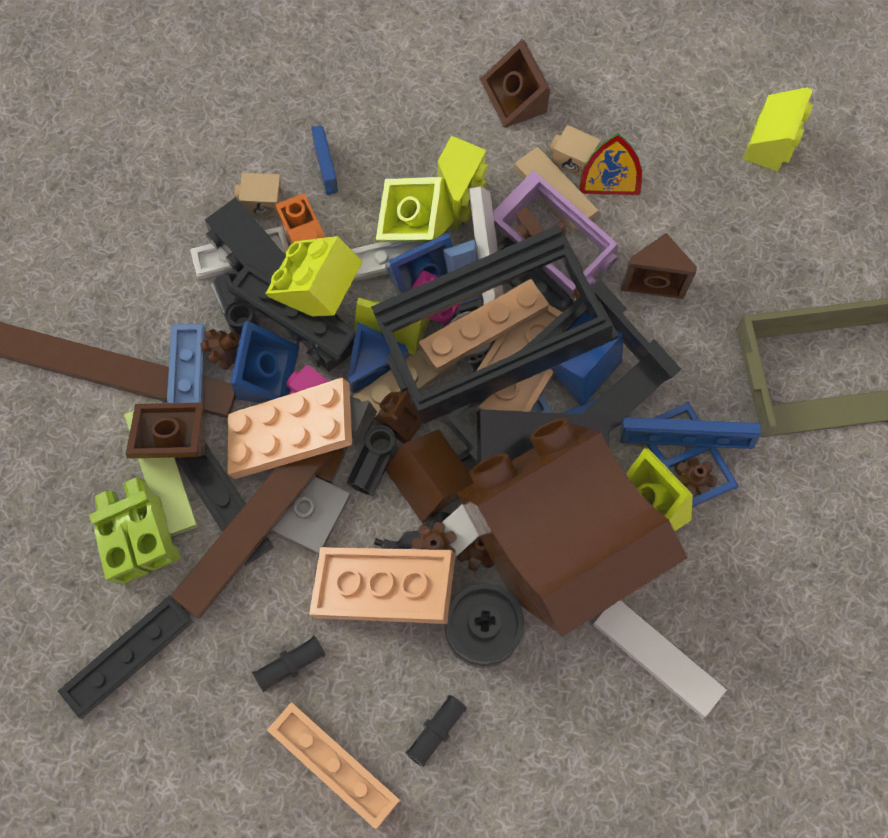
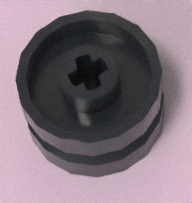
(490, 605)

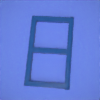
(732, 484)

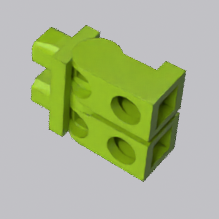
(132, 533)

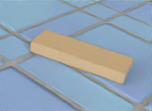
(544, 167)

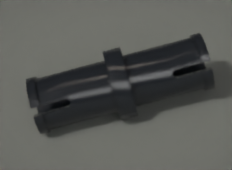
(288, 664)
(436, 730)

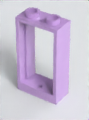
(524, 195)

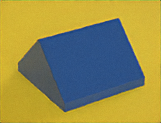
(408, 266)
(262, 365)
(589, 370)

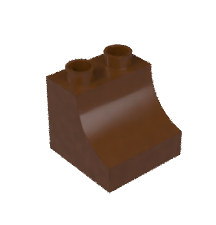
(568, 526)

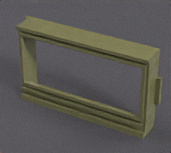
(815, 413)

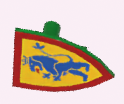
(612, 169)

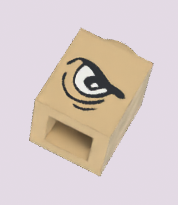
(573, 149)
(259, 193)

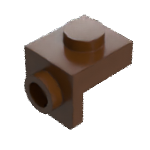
(529, 226)
(399, 415)

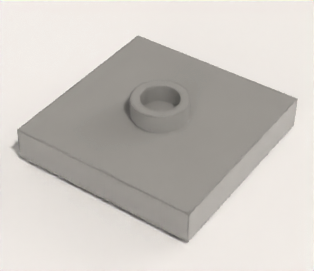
(313, 515)

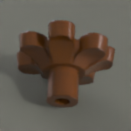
(221, 347)
(696, 476)
(436, 534)
(476, 555)

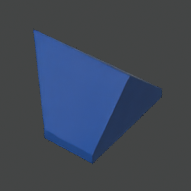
(369, 358)

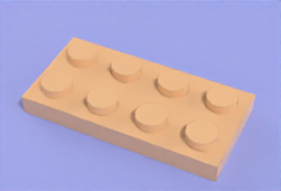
(526, 393)
(289, 428)
(383, 585)

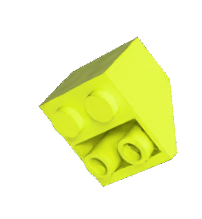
(779, 128)
(462, 168)
(315, 276)

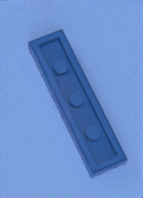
(689, 433)

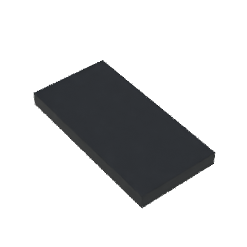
(511, 430)

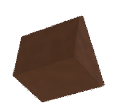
(517, 86)
(659, 270)
(167, 431)
(428, 474)

